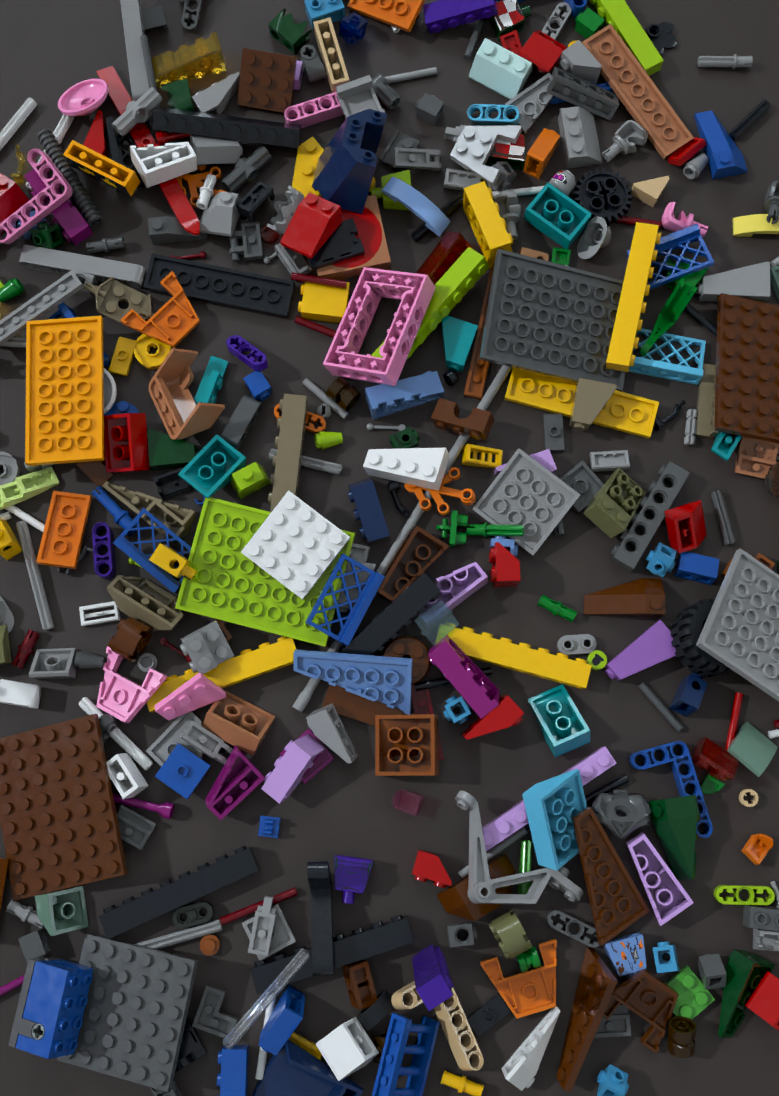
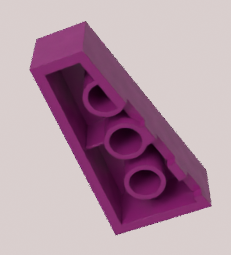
(65, 215)

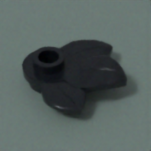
(662, 37)

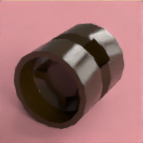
(341, 392)
(681, 1037)

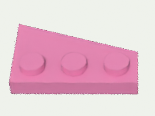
(190, 696)

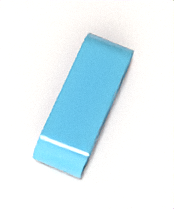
(487, 109)

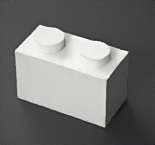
(126, 776)

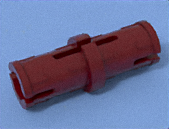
(25, 649)

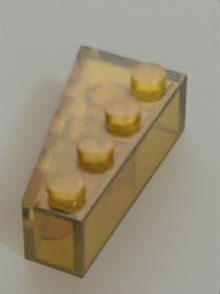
(189, 61)

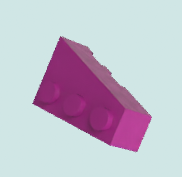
(233, 784)

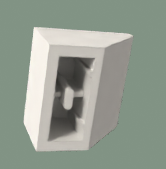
(347, 1048)

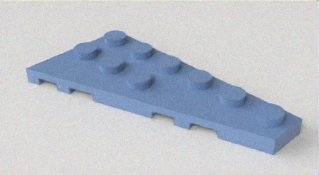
(364, 675)

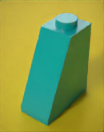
(457, 341)

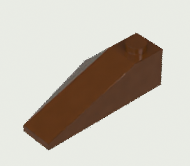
(635, 598)

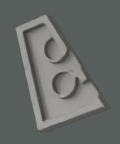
(532, 102)

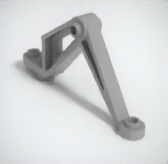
(482, 888)

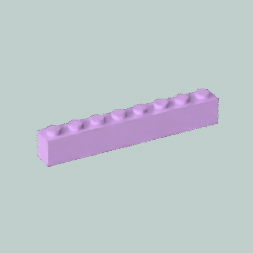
(516, 816)

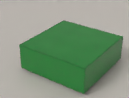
(561, 256)

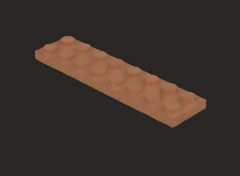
(638, 92)

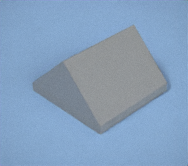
(53, 664)

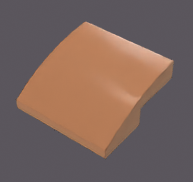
(755, 457)

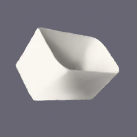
(20, 693)

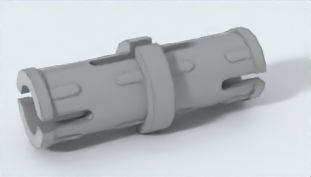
(26, 913)

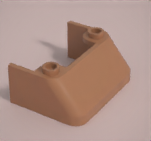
(174, 400)

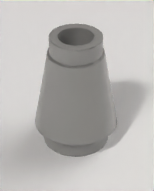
(694, 167)

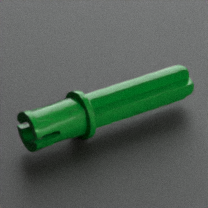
(494, 530)

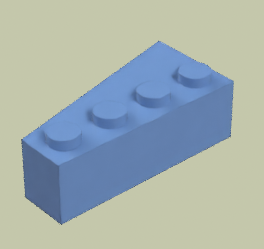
(406, 394)

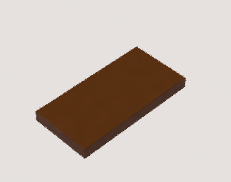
(356, 707)

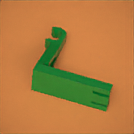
(670, 313)

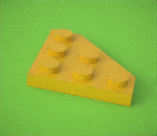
(305, 166)

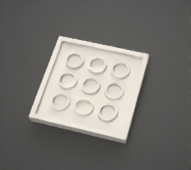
(295, 545)

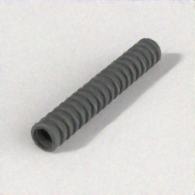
(79, 194)

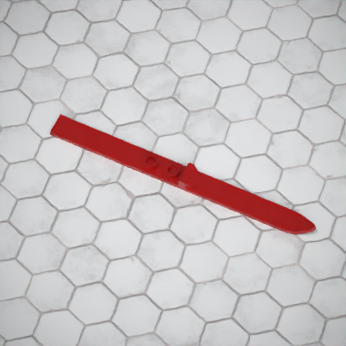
(142, 138)

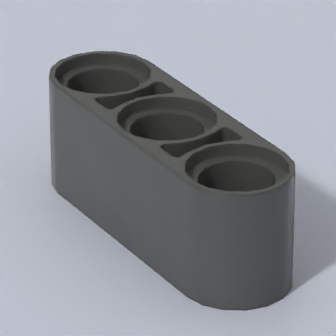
(241, 421)

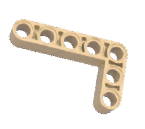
(453, 1032)

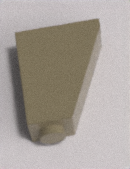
(589, 401)

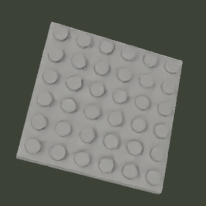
(745, 623)

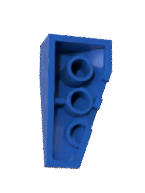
(722, 152)

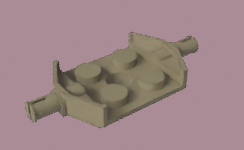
(112, 292)

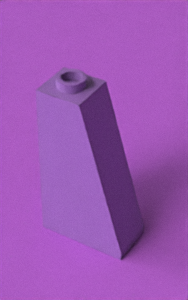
(644, 652)

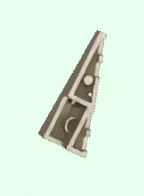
(171, 515)

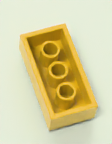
(486, 221)

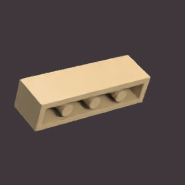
(330, 53)

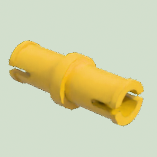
(461, 1084)

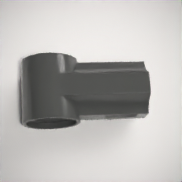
(385, 92)

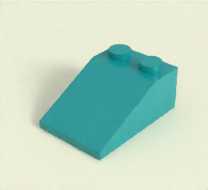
(213, 467)
(559, 720)

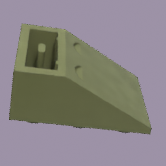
(615, 503)

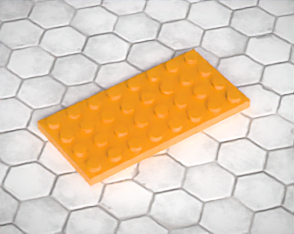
(64, 391)

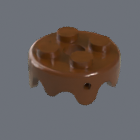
(416, 650)

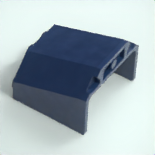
(350, 161)

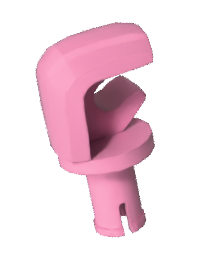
(673, 225)

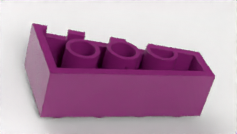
(465, 676)

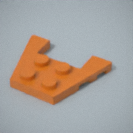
(171, 321)
(530, 990)

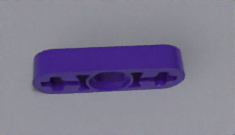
(261, 360)

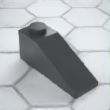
(169, 230)

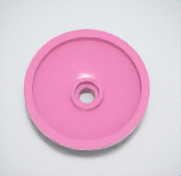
(83, 97)

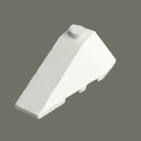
(526, 1060)

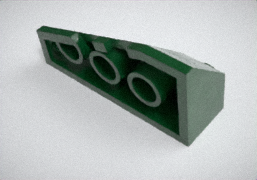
(676, 826)

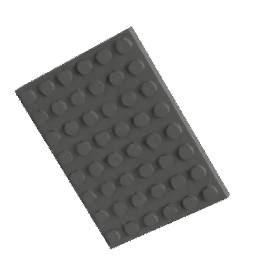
(551, 319)

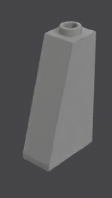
(745, 282)

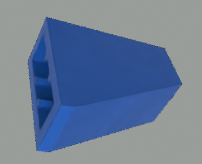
(283, 1020)

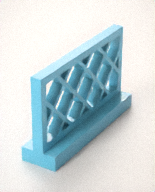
(664, 368)

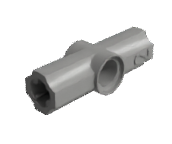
(137, 111)

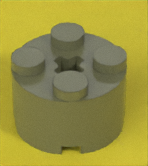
(511, 933)

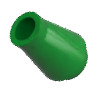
(11, 289)

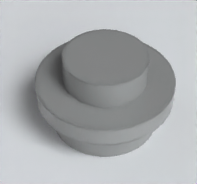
(147, 661)

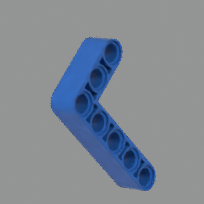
(681, 780)

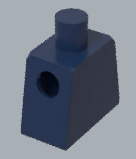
(689, 695)

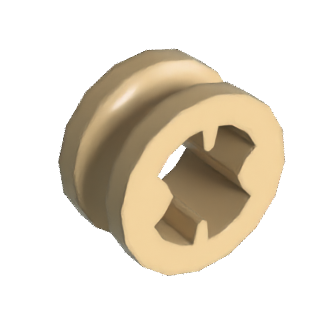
(744, 802)

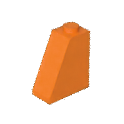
(541, 153)

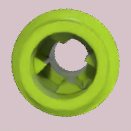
(327, 439)

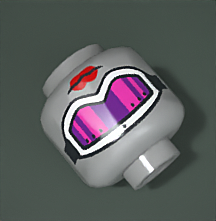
(563, 181)

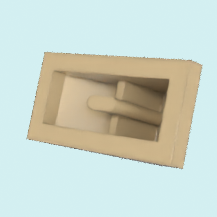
(649, 190)

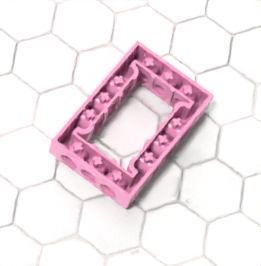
(373, 284)

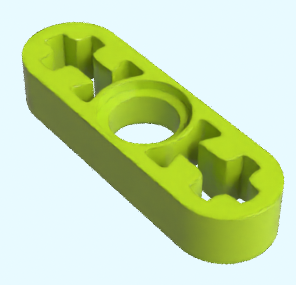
(750, 901)

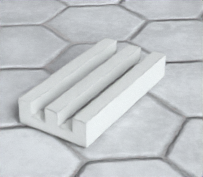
(116, 611)

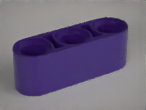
(99, 543)

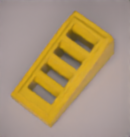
(466, 460)

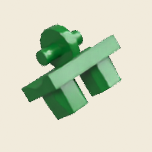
(457, 520)

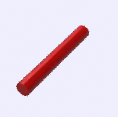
(734, 719)

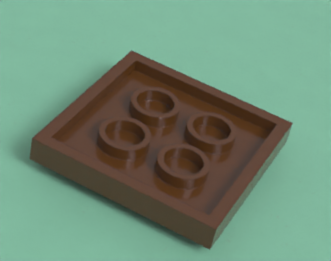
(266, 80)

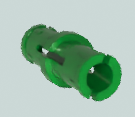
(557, 608)

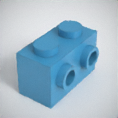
(324, 9)

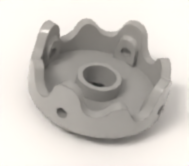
(285, 210)

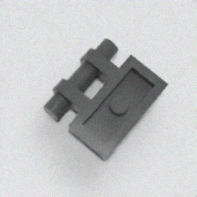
(251, 242)

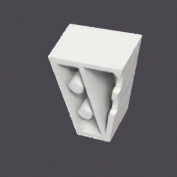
(163, 162)

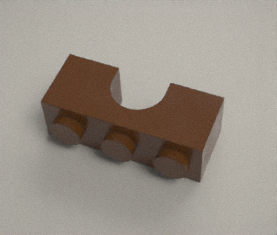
(476, 425)

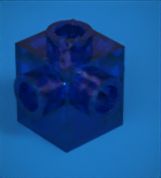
(353, 28)

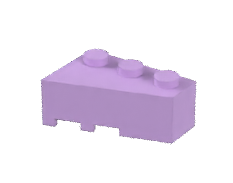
(291, 767)

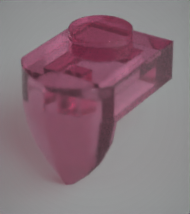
(407, 802)

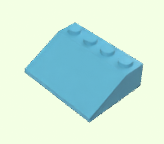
(550, 813)

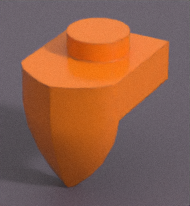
(758, 847)

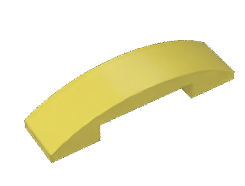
(753, 224)

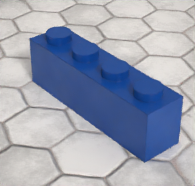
(234, 1071)

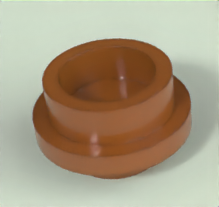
(210, 944)

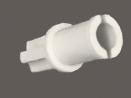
(206, 192)

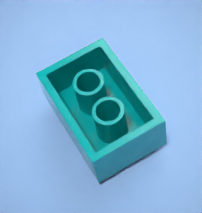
(557, 216)

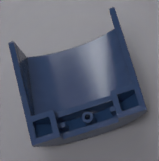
(301, 1074)

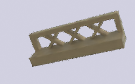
(706, 403)

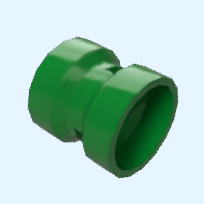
(528, 959)

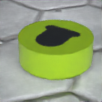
(597, 660)

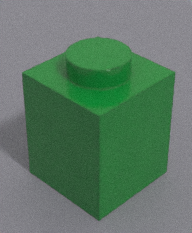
(588, 23)

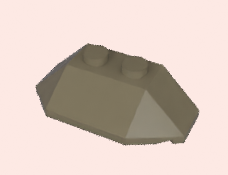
(145, 602)

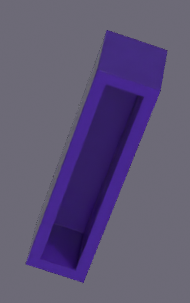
(452, 13)

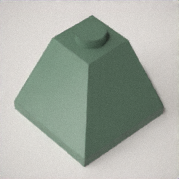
(62, 910)

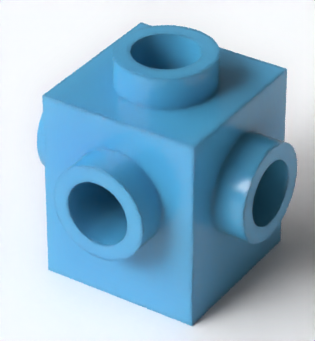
(661, 560)
(457, 702)
(612, 1082)

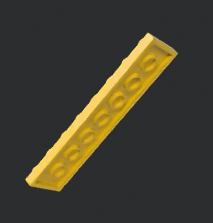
(556, 395)

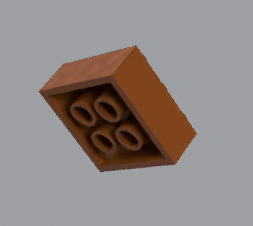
(406, 745)

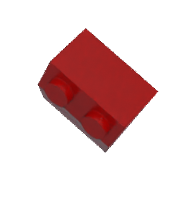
(311, 225)
(501, 717)

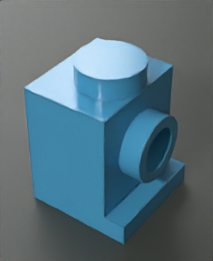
(665, 966)

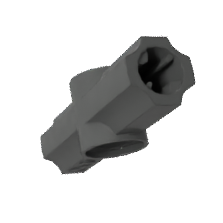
(246, 169)

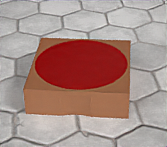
(373, 240)

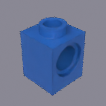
(258, 385)

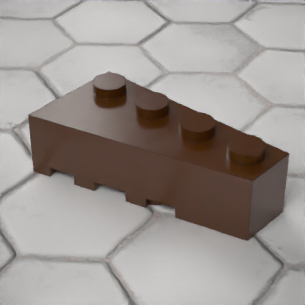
(413, 559)

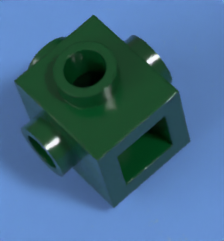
(46, 235)

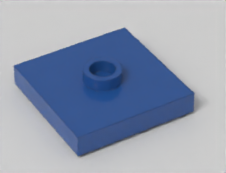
(183, 771)

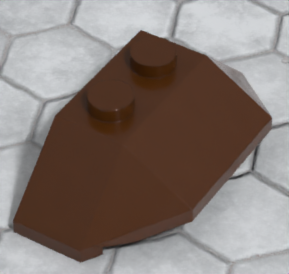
(456, 899)

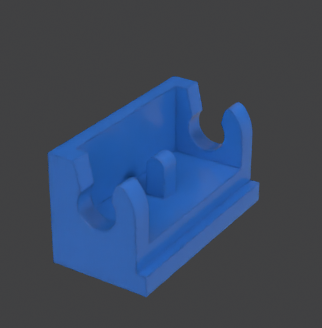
(697, 568)

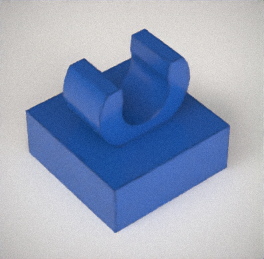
(269, 826)

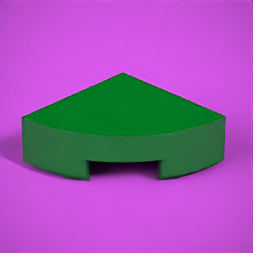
(710, 785)

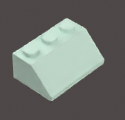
(500, 69)

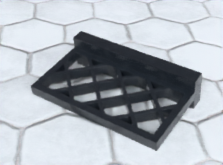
(116, 149)

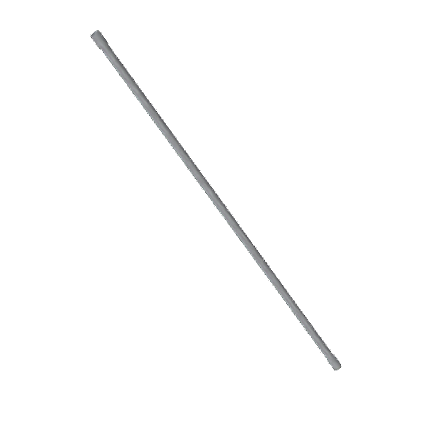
(305, 696)

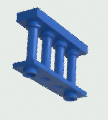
(393, 1054)

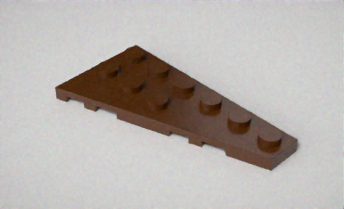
(610, 888)
(589, 1005)

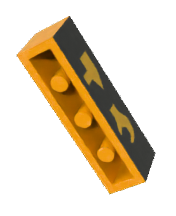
(101, 168)

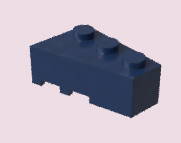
(368, 510)

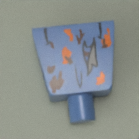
(627, 954)

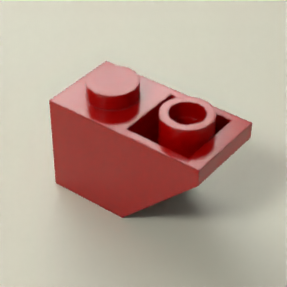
(430, 867)

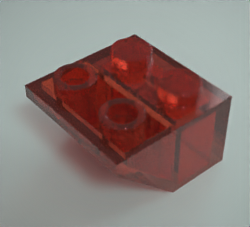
(714, 759)

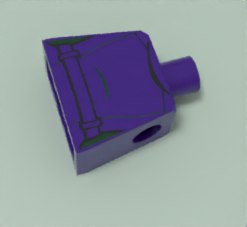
(351, 876)

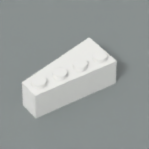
(409, 465)

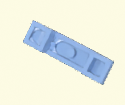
(417, 203)

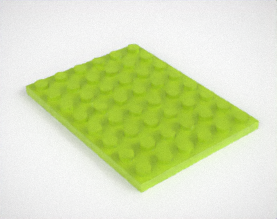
(239, 590)

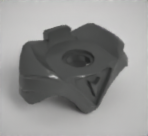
(621, 812)

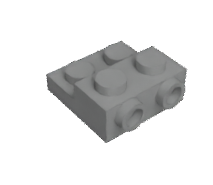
(206, 648)

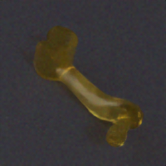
(18, 177)

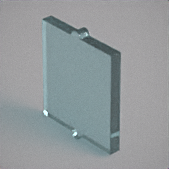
(436, 622)

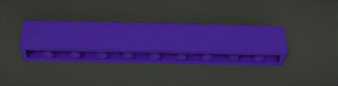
(432, 976)

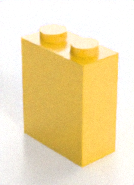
(323, 302)

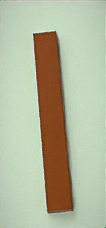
(479, 368)

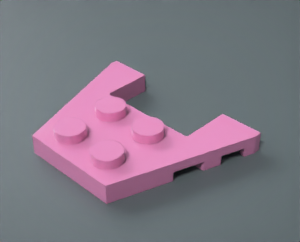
(122, 696)

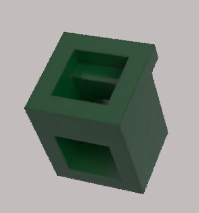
(397, 442)

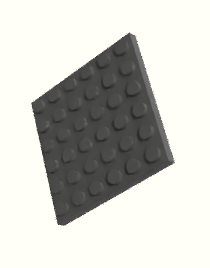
(133, 1011)

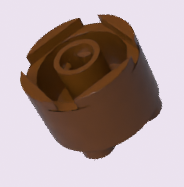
(130, 638)

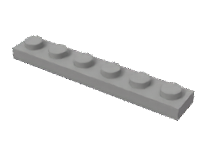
(39, 305)

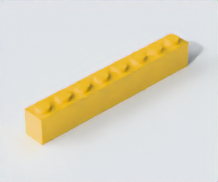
(632, 297)
(522, 657)
(236, 669)

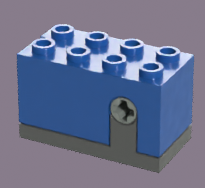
(51, 1007)

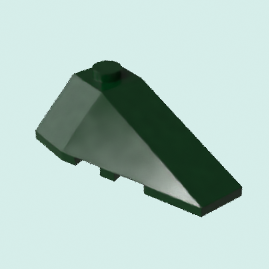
(743, 977)

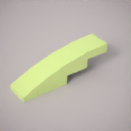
(27, 487)

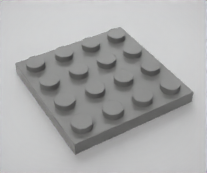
(529, 497)

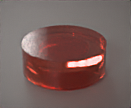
(268, 235)

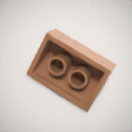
(238, 722)

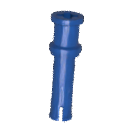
(121, 517)

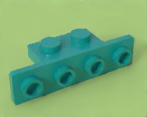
(211, 381)

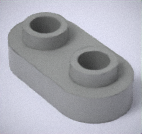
(577, 644)

